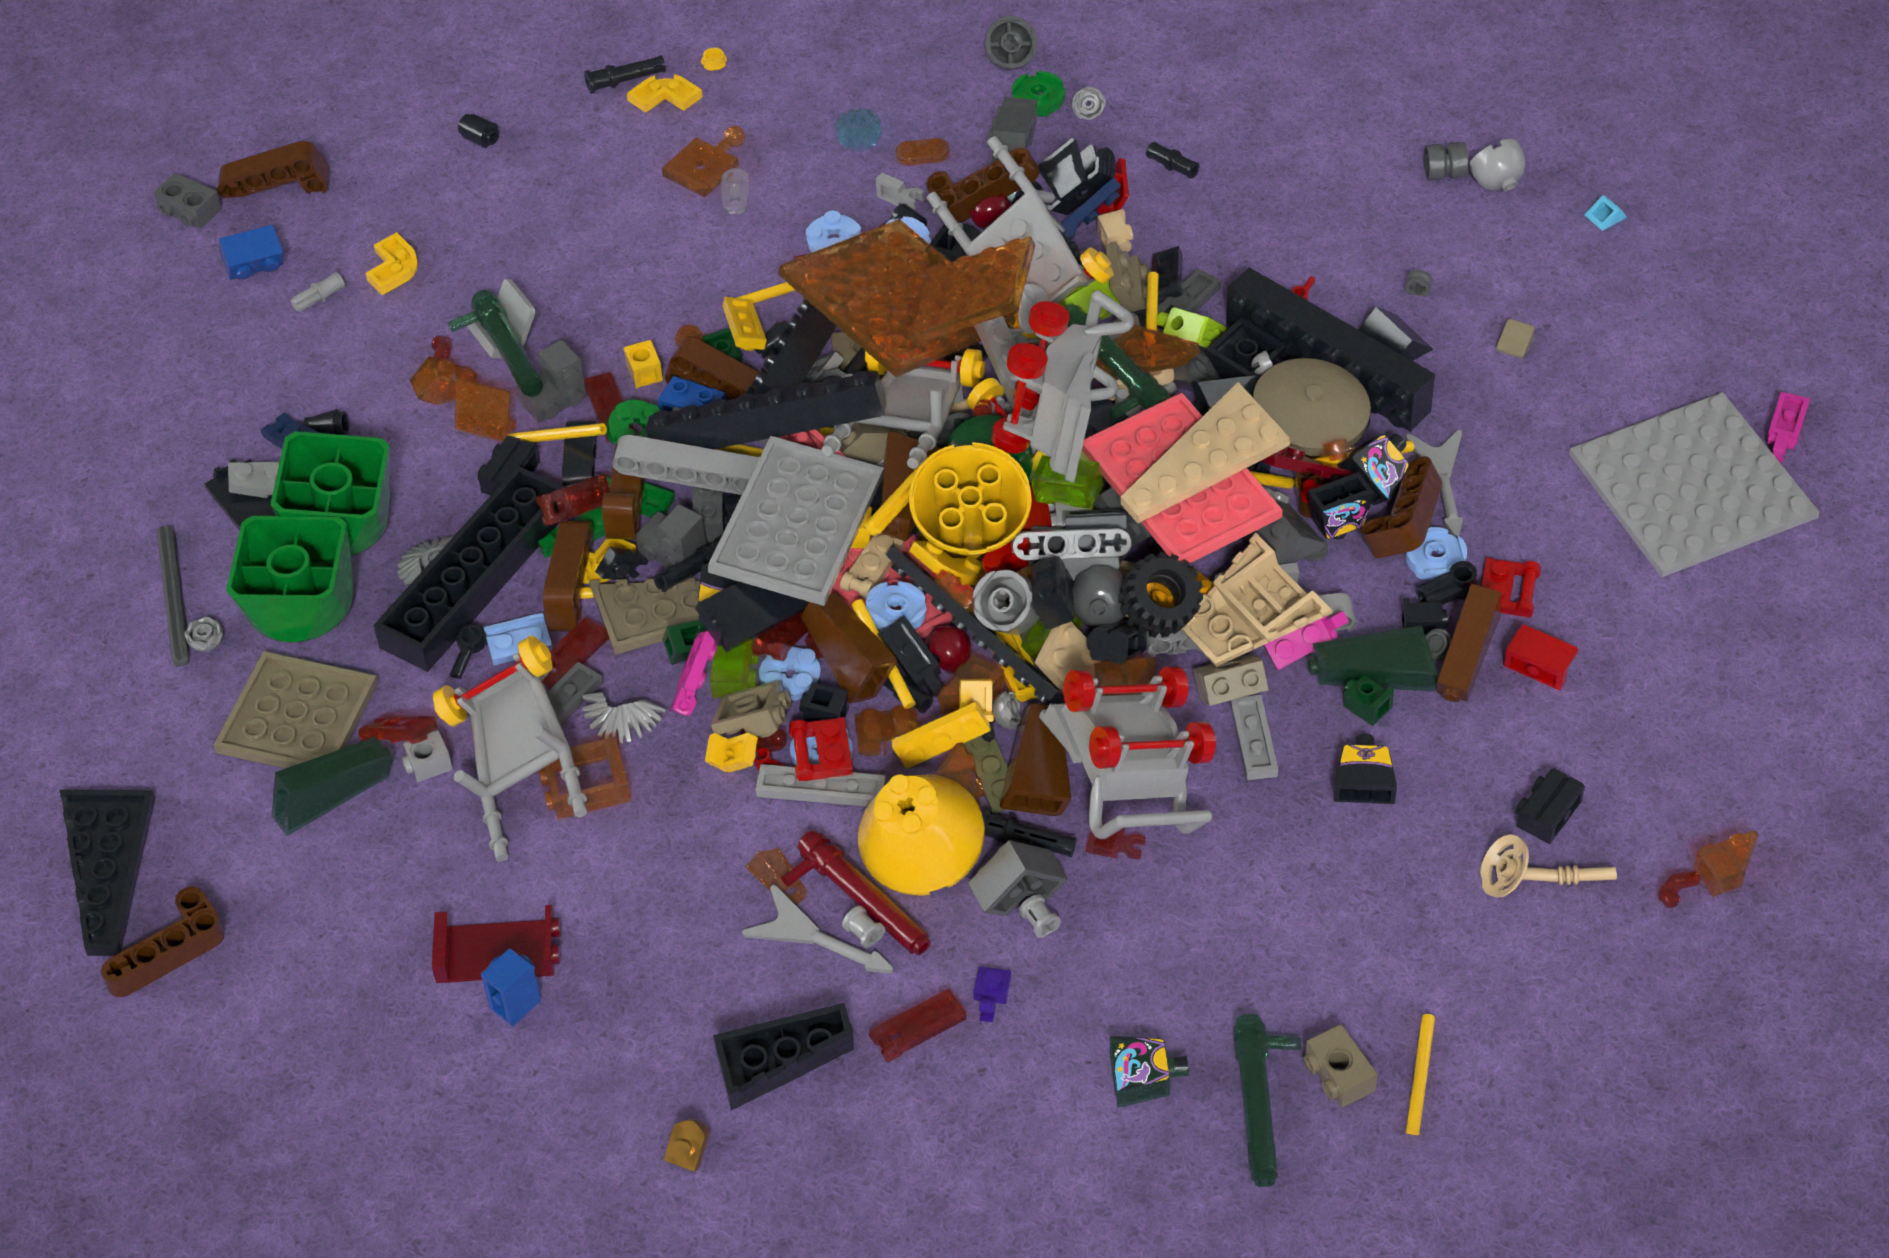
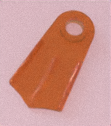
(769, 867)

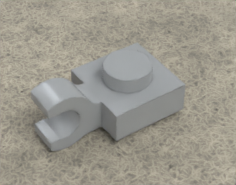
(894, 191)

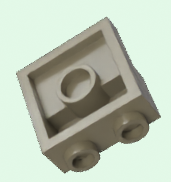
(1129, 278)
(754, 709)

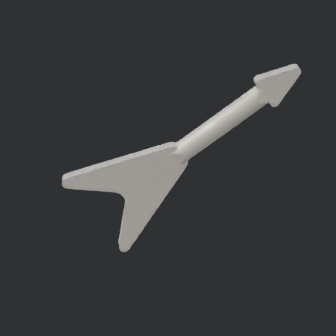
(1443, 460)
(796, 927)

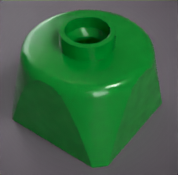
(336, 479)
(292, 575)

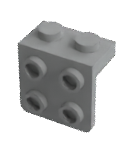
(519, 315)

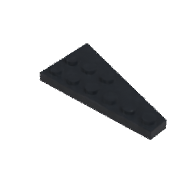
(105, 854)

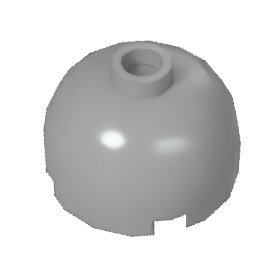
(1500, 166)

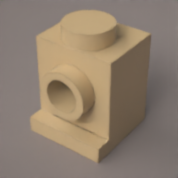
(1112, 228)

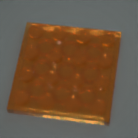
(972, 290)

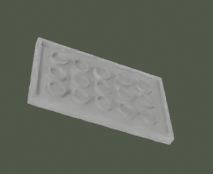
(796, 520)

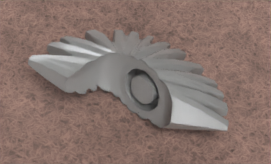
(417, 558)
(621, 718)

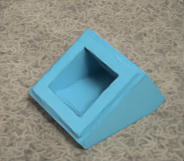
(1605, 213)

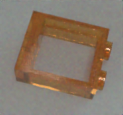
(598, 796)

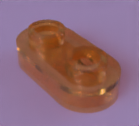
(922, 152)
(950, 585)

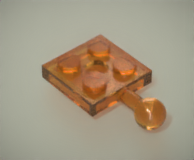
(699, 153)

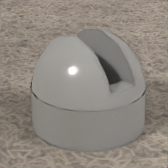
(1262, 360)

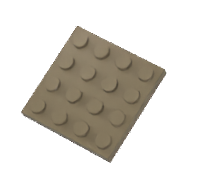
(294, 711)

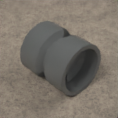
(1445, 161)

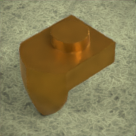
(687, 1144)

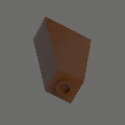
(894, 474)
(1469, 643)
(849, 648)
(1037, 769)

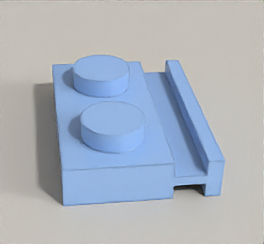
(505, 636)

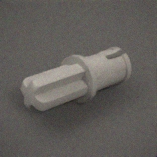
(318, 292)

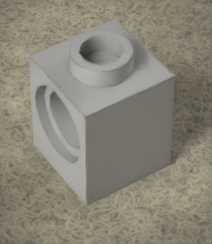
(426, 757)

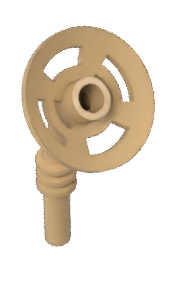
(1516, 871)

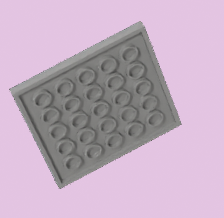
(1693, 484)

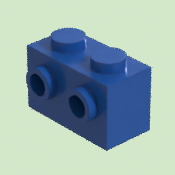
(251, 252)
(686, 392)
(511, 986)

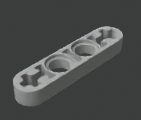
(1071, 547)

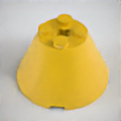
(970, 499)
(921, 834)

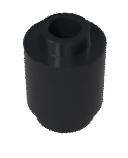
(478, 130)

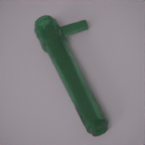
(492, 317)
(1140, 384)
(1251, 1053)

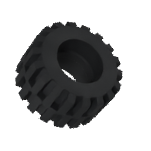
(1172, 575)

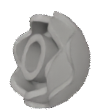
(1096, 105)
(204, 634)
(1006, 710)

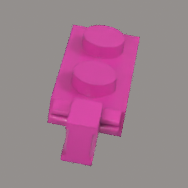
(1787, 423)
(1300, 642)
(692, 674)

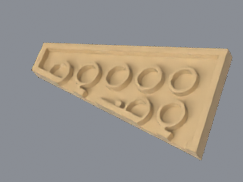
(1214, 448)

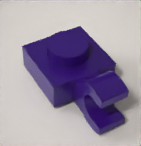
(991, 988)

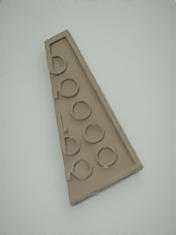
(641, 612)

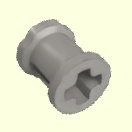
(1039, 916)
(863, 926)

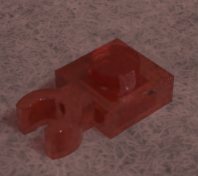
(1116, 843)

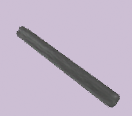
(173, 596)

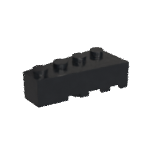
(780, 1051)

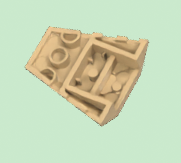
(1251, 606)

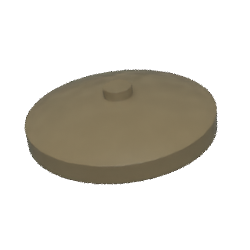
(1314, 403)

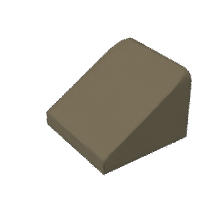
(1516, 338)

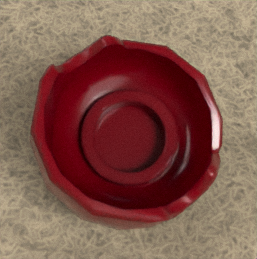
(989, 210)
(951, 646)

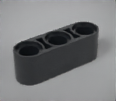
(578, 456)

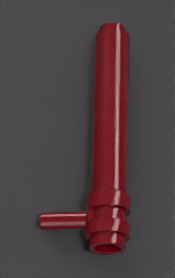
(830, 862)

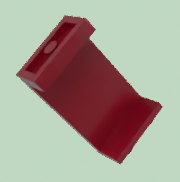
(467, 950)

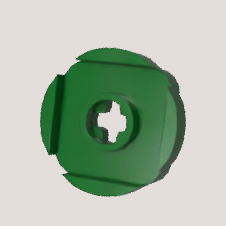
(1046, 82)
(625, 415)

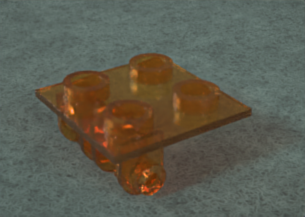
(483, 410)
(884, 726)

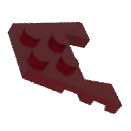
(1293, 459)

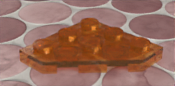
(1154, 350)

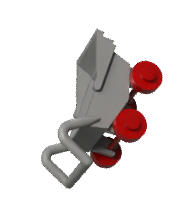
(1058, 382)
(1132, 746)

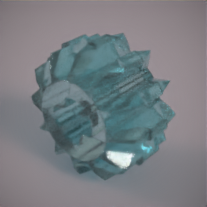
(858, 129)

